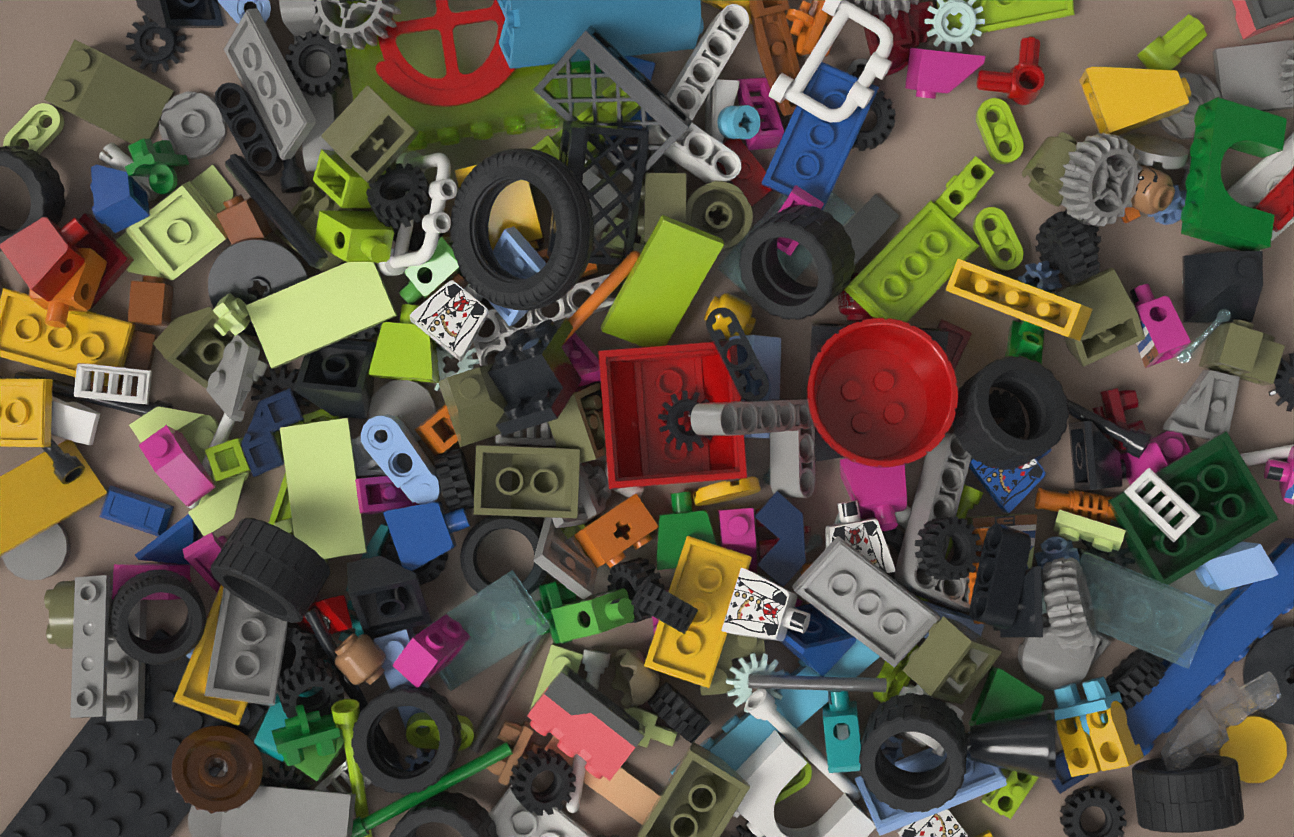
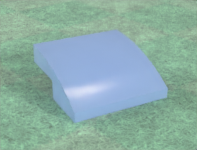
(518, 259)

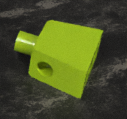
(341, 181)
(363, 238)
(405, 351)

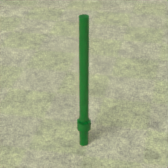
(362, 825)

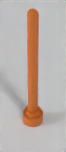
(602, 292)

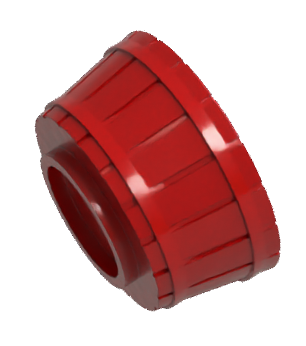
(882, 393)

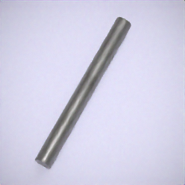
(817, 683)
(505, 693)

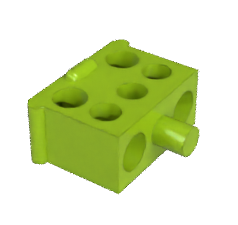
(964, 187)
(1014, 793)

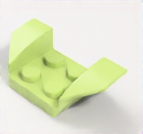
(179, 228)
(221, 503)

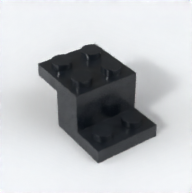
(534, 376)

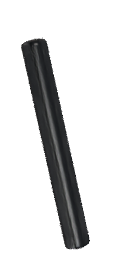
(276, 211)

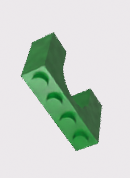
(1208, 207)

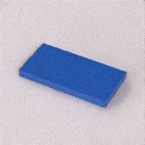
(812, 148)

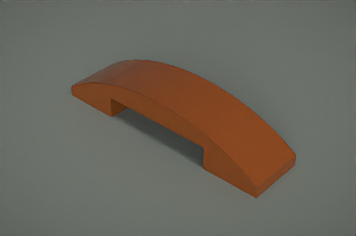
(774, 43)

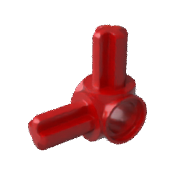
(1026, 70)

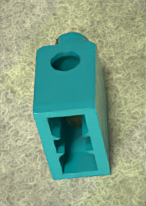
(841, 733)

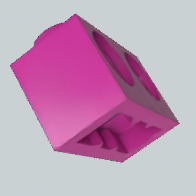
(431, 650)

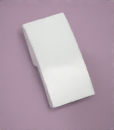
(74, 421)

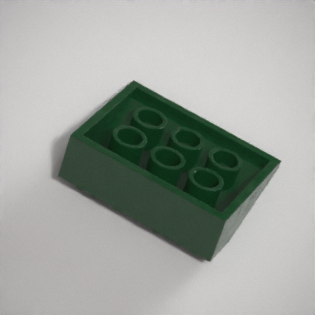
(1218, 488)

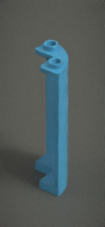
(546, 29)

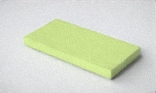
(320, 311)
(323, 487)

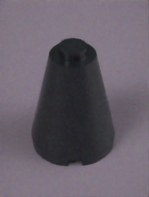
(1017, 743)

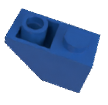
(117, 198)

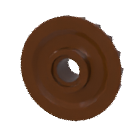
(223, 749)

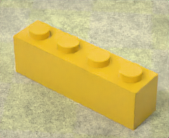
(1019, 300)

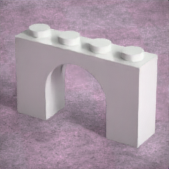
(768, 773)

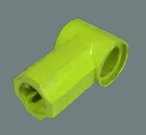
(1167, 50)

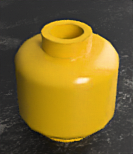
(740, 307)

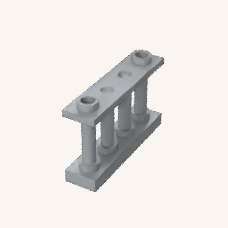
(103, 675)

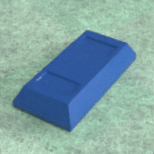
(136, 511)

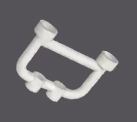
(860, 92)
(399, 256)

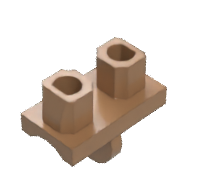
(518, 737)

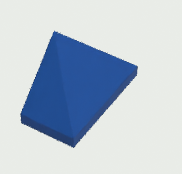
(170, 543)

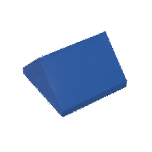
(821, 643)

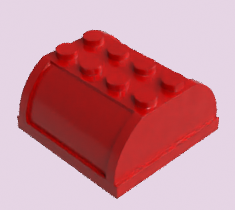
(632, 398)

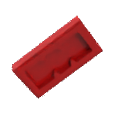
(750, 175)
(1280, 201)

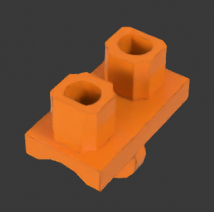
(808, 25)

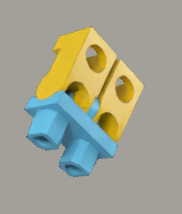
(1094, 728)

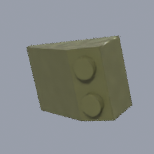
(108, 94)
(526, 481)

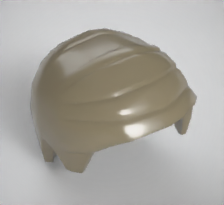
(633, 678)

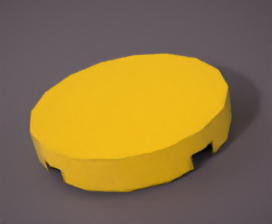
(726, 491)
(1257, 749)

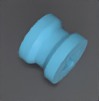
(731, 116)

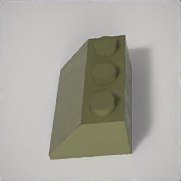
(696, 798)

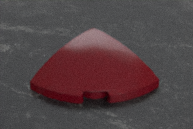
(907, 33)

